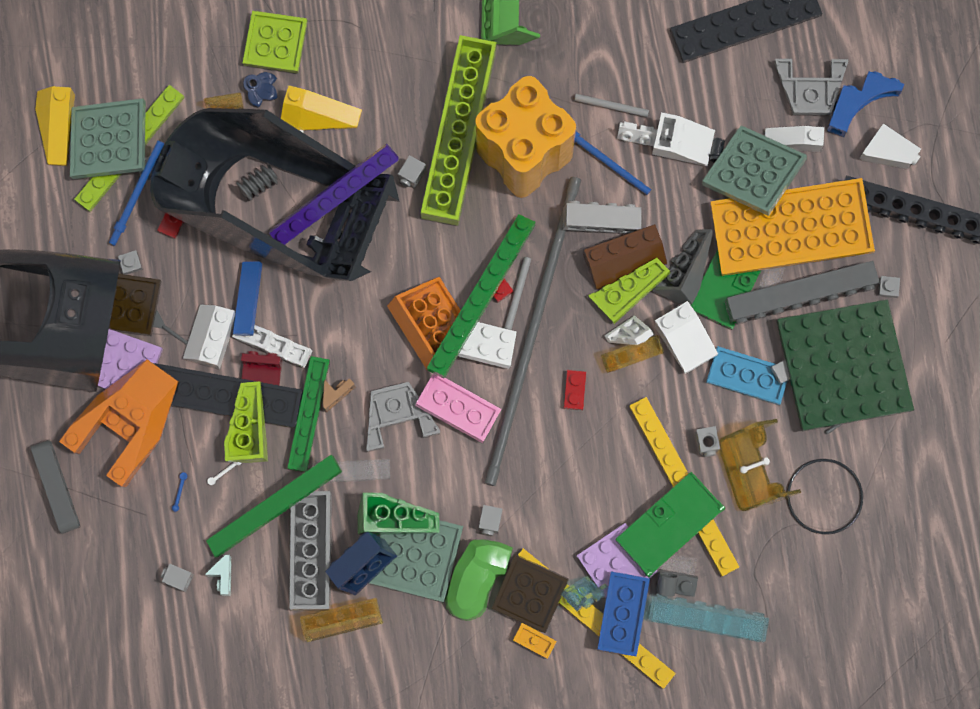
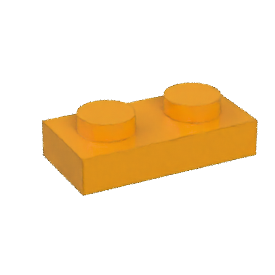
(534, 641)

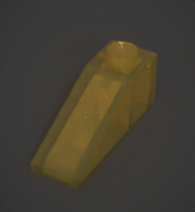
(632, 354)

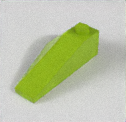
(247, 432)

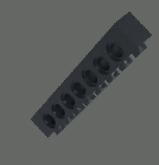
(924, 206)

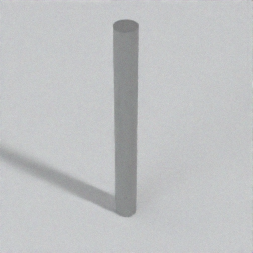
(611, 105)
(517, 293)

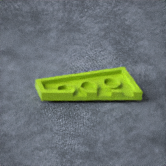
(625, 293)

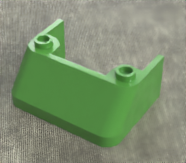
(501, 23)

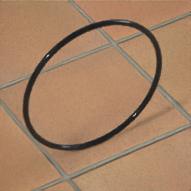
(858, 482)

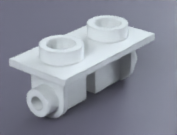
(645, 135)

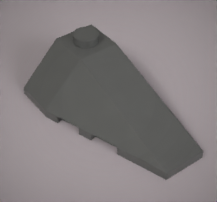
(687, 269)

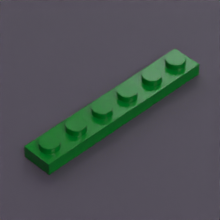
(308, 414)

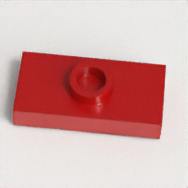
(170, 226)

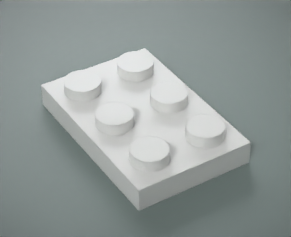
(490, 345)

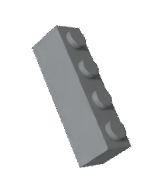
(601, 218)

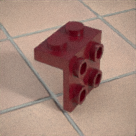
(262, 367)

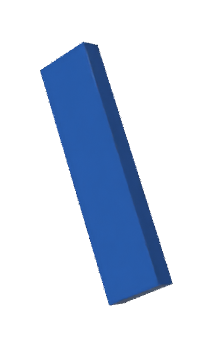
(247, 298)

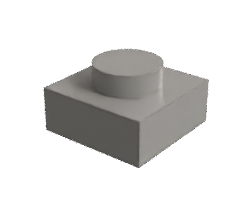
(130, 262)
(889, 287)

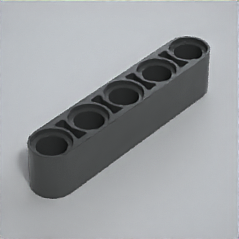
(55, 486)

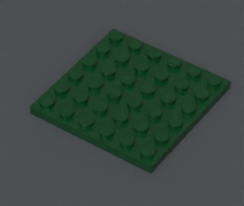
(845, 365)

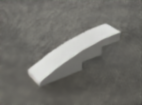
(272, 343)

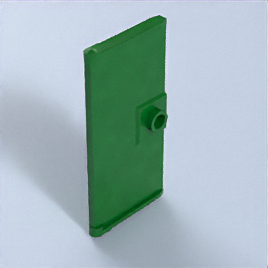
(717, 289)
(669, 524)

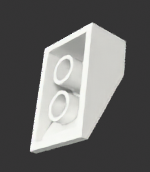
(685, 337)

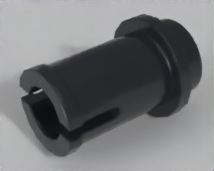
(717, 149)

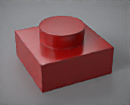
(503, 291)

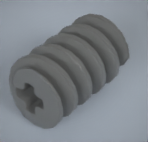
(258, 182)

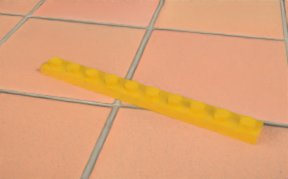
(675, 473)
(592, 618)

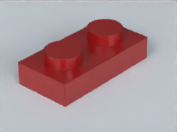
(575, 390)

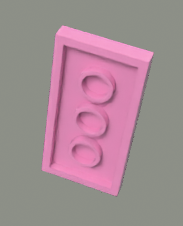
(458, 407)

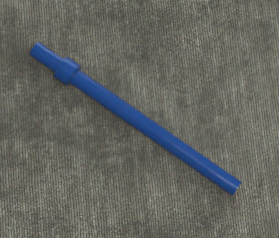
(611, 164)
(121, 225)

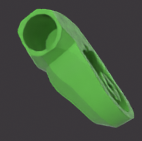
(475, 577)

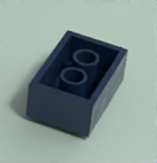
(361, 563)

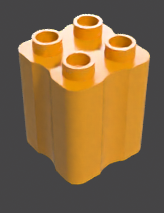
(525, 136)

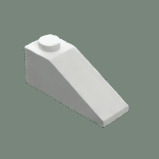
(798, 137)

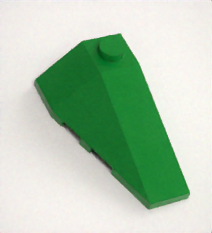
(388, 515)

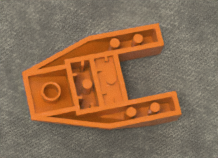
(132, 408)

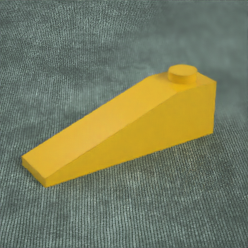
(313, 111)
(54, 120)

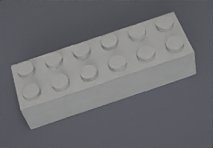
(311, 552)

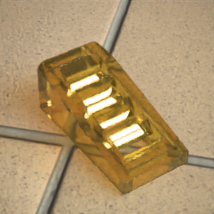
(228, 101)

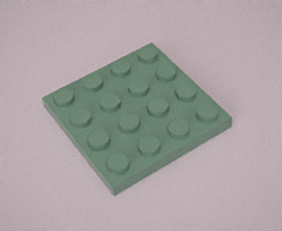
(107, 138)
(754, 170)
(422, 562)

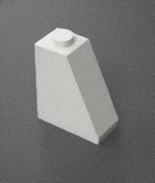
(891, 149)

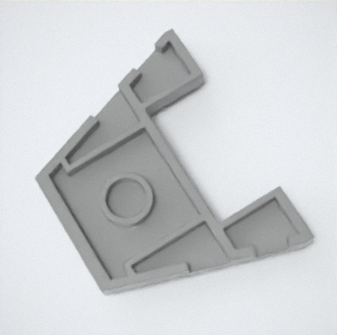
(811, 95)
(392, 407)

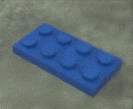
(623, 614)

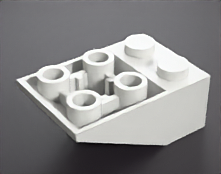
(683, 140)

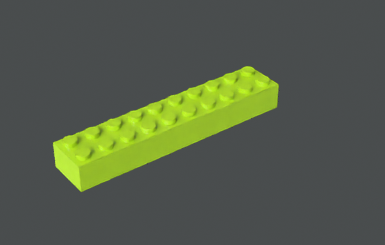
(457, 130)

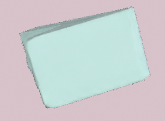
(223, 570)

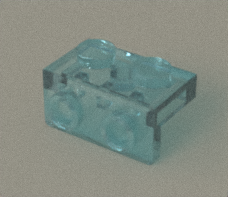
(583, 593)

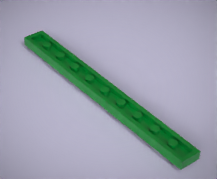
(481, 296)

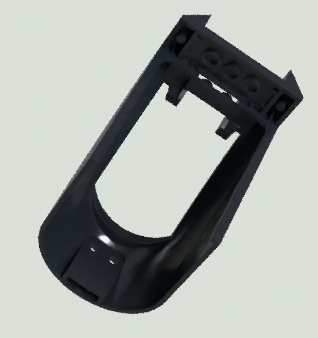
(223, 137)
(65, 348)

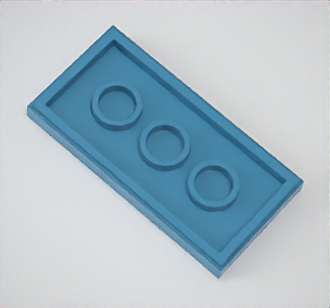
(745, 376)

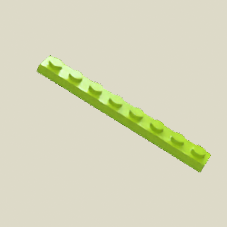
(154, 119)

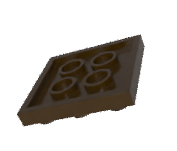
(135, 304)
(530, 593)

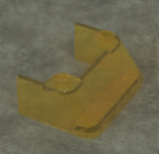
(753, 487)

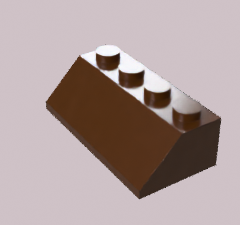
(623, 255)

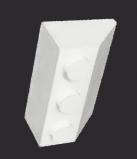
(210, 335)

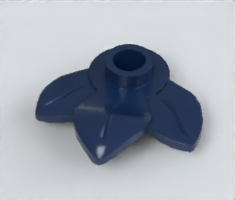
(263, 90)

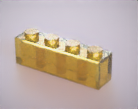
(341, 620)

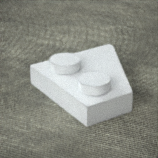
(630, 332)

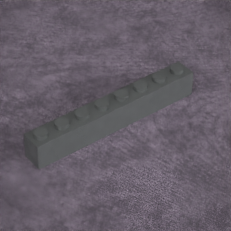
(802, 291)

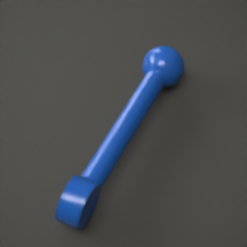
(183, 476)

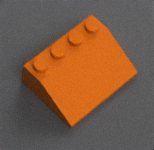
(425, 316)

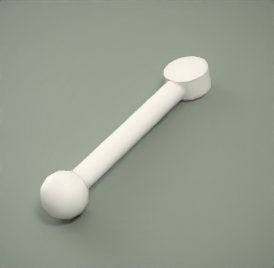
(765, 461)
(211, 481)

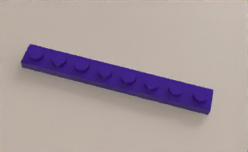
(334, 194)

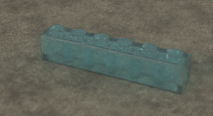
(708, 619)

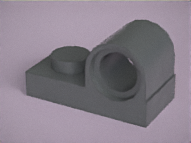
(674, 583)

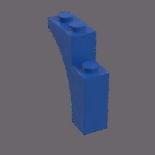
(853, 100)

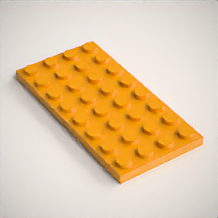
(801, 229)

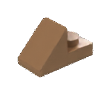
(332, 396)

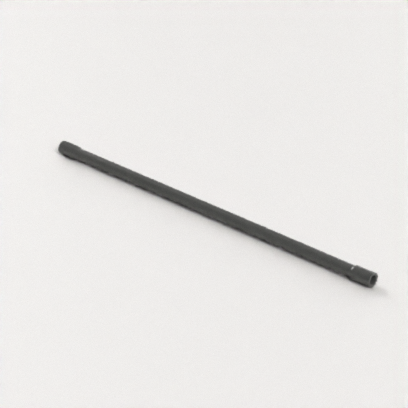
(494, 468)

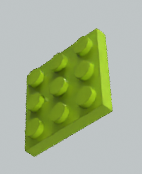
(275, 42)

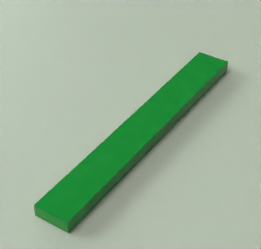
(274, 506)

